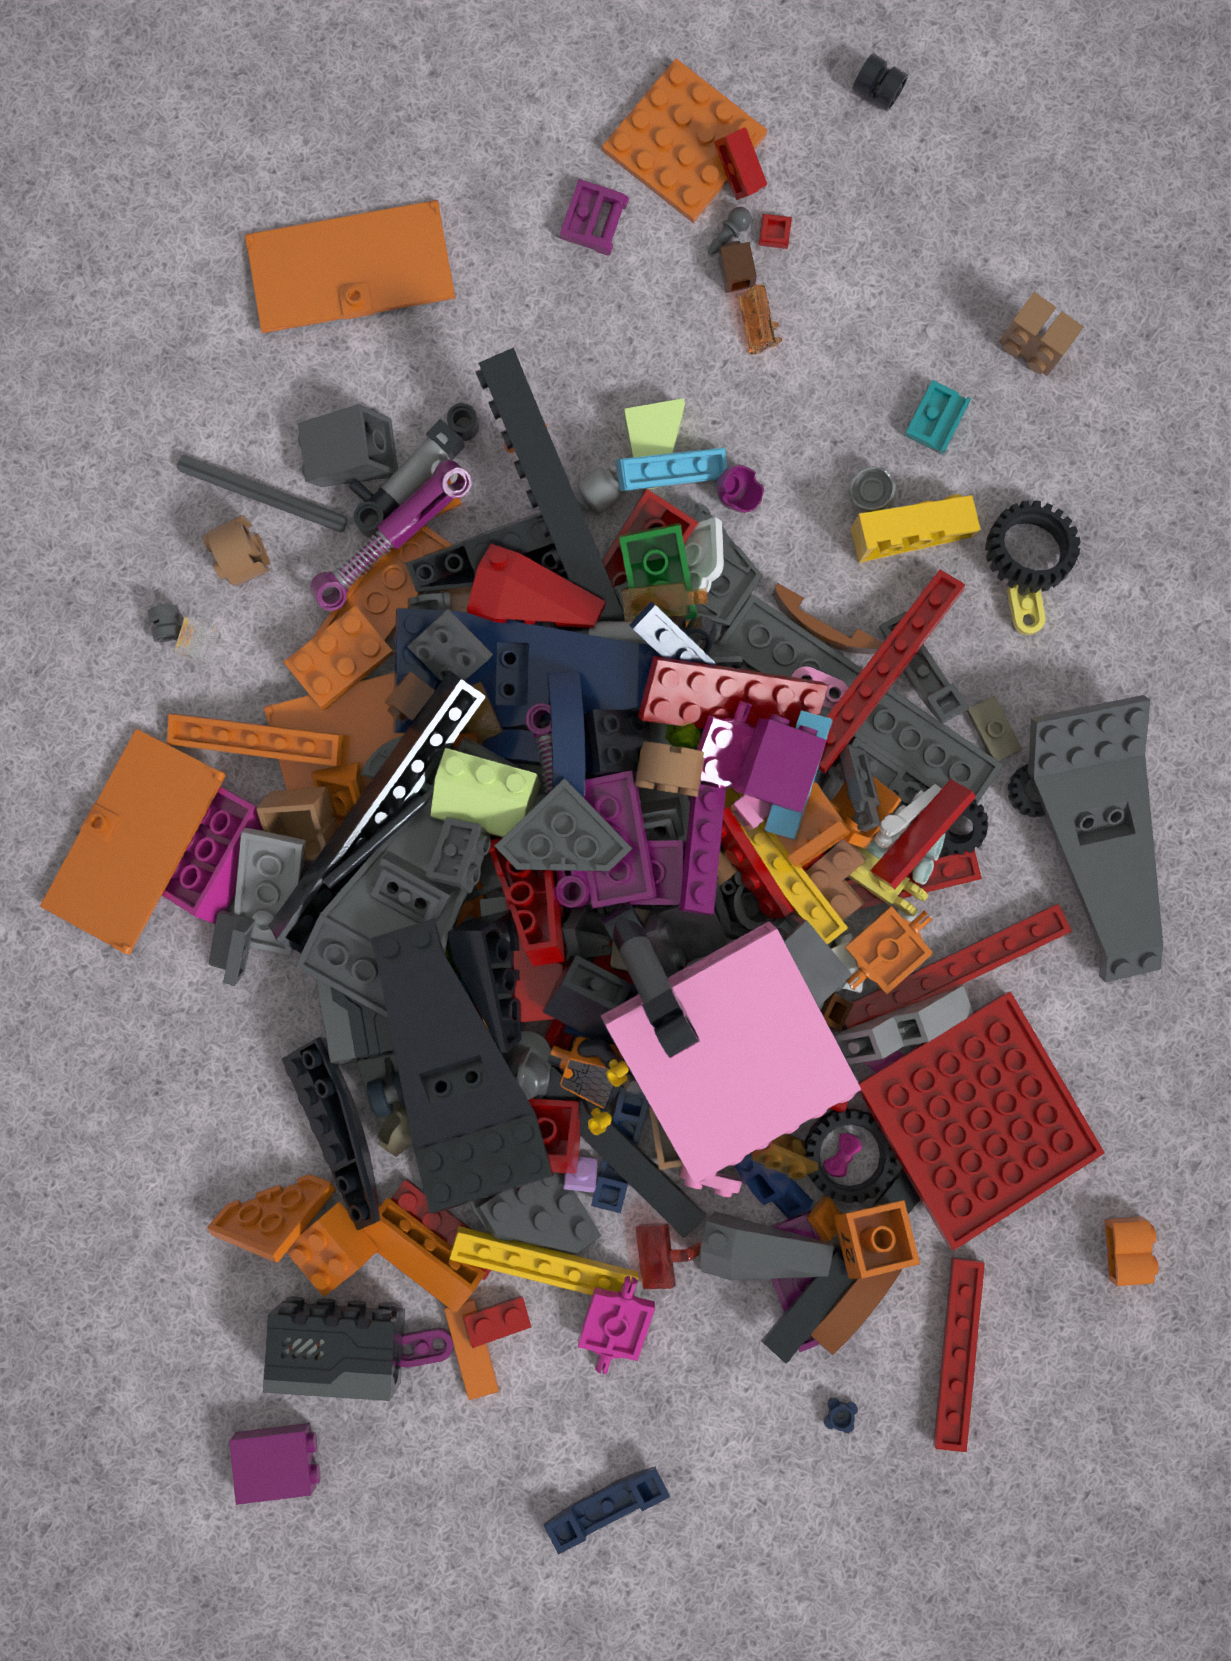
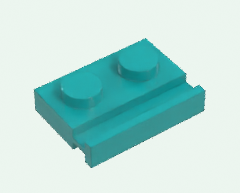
(937, 417)

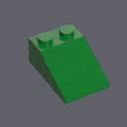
(657, 558)

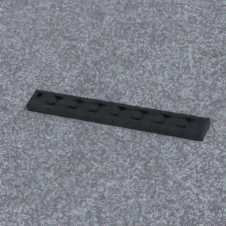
(634, 1165)
(824, 1292)

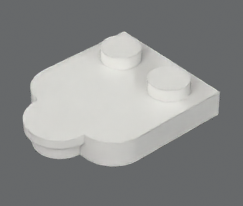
(705, 553)

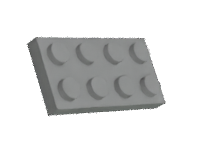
(266, 877)

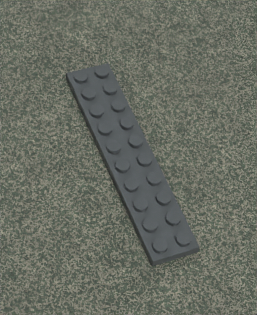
(894, 728)

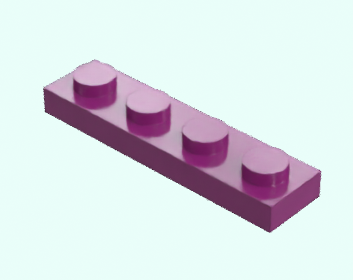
(702, 851)

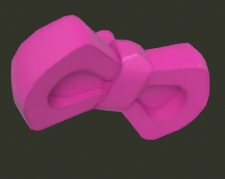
(838, 1164)

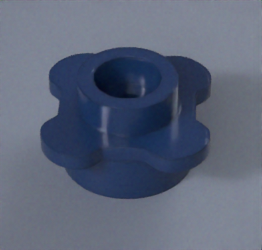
(845, 1423)

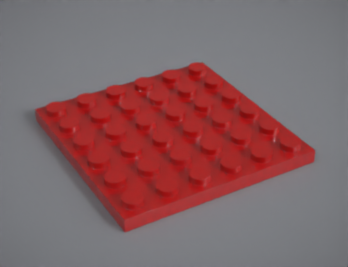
(980, 1120)

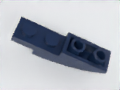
(774, 1187)

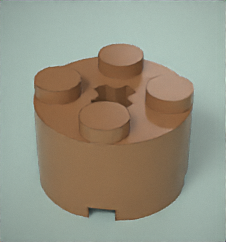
(237, 551)
(670, 768)

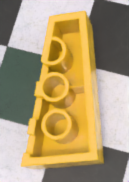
(914, 527)

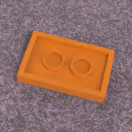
(338, 657)

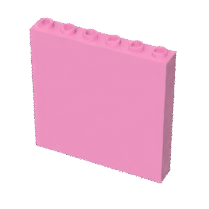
(759, 1057)

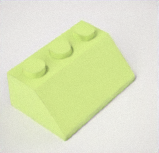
(483, 792)

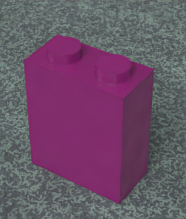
(780, 763)
(274, 1463)

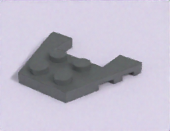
(734, 584)

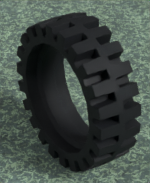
(1041, 517)
(871, 1186)

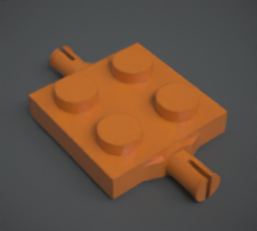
(888, 950)

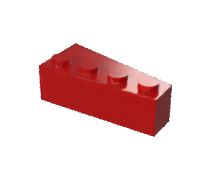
(533, 908)

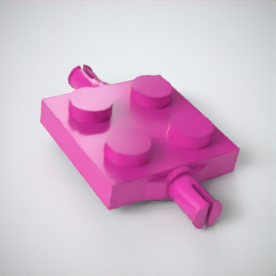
(725, 747)
(616, 1324)

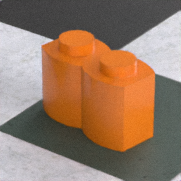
(1130, 1251)

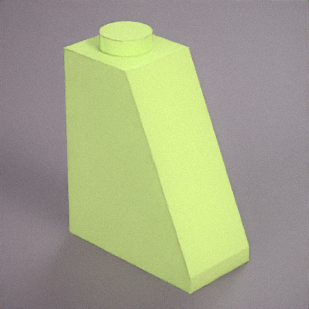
(654, 427)

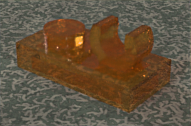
(757, 320)

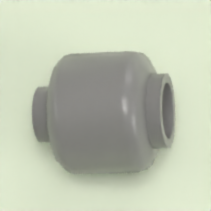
(599, 490)

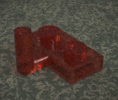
(657, 1256)

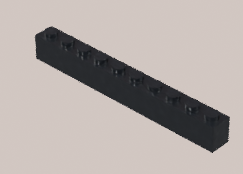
(547, 478)
(382, 799)

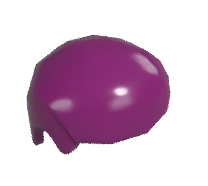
(739, 489)

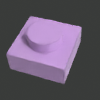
(585, 1178)

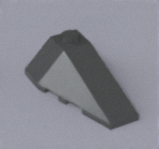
(752, 1251)

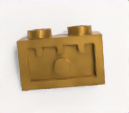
(786, 1156)

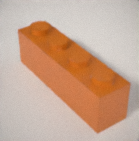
(423, 1256)

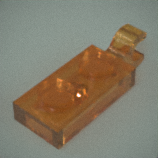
(667, 597)

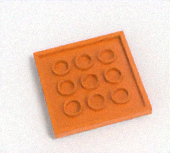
(672, 139)

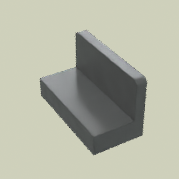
(231, 945)

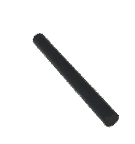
(374, 842)

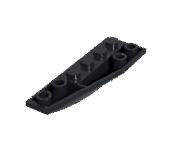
(457, 564)
(586, 994)
(336, 1126)

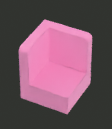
(750, 811)

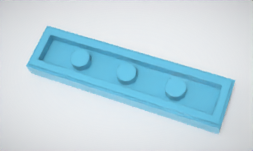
(670, 469)
(787, 822)

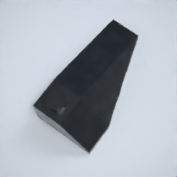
(485, 960)

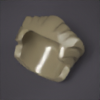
(395, 1132)

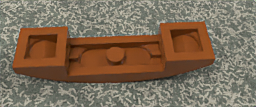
(858, 643)
(852, 1310)

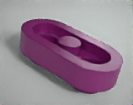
(423, 1347)

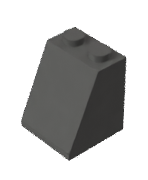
(347, 447)
(813, 957)

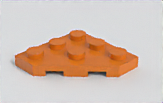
(273, 1218)

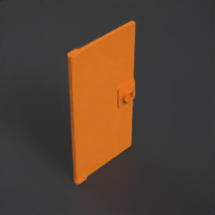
(349, 266)
(357, 715)
(132, 841)

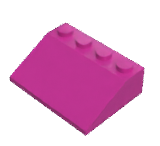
(209, 868)

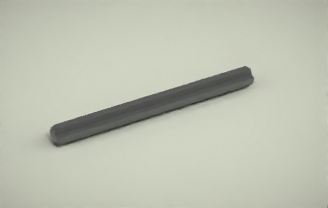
(262, 493)

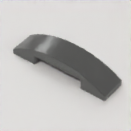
(929, 681)

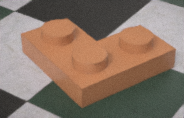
(829, 877)

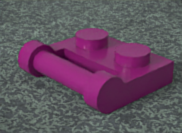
(584, 214)

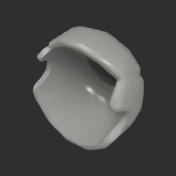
(875, 483)

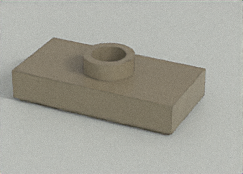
(994, 729)

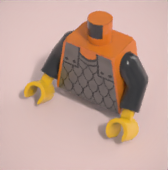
(590, 1074)

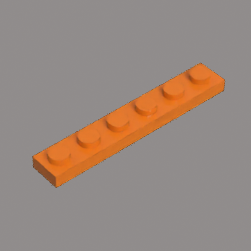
(255, 739)

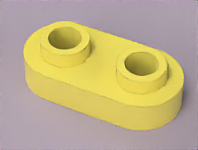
(1026, 605)

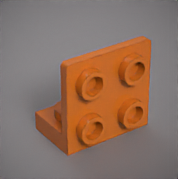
(844, 807)
(818, 830)

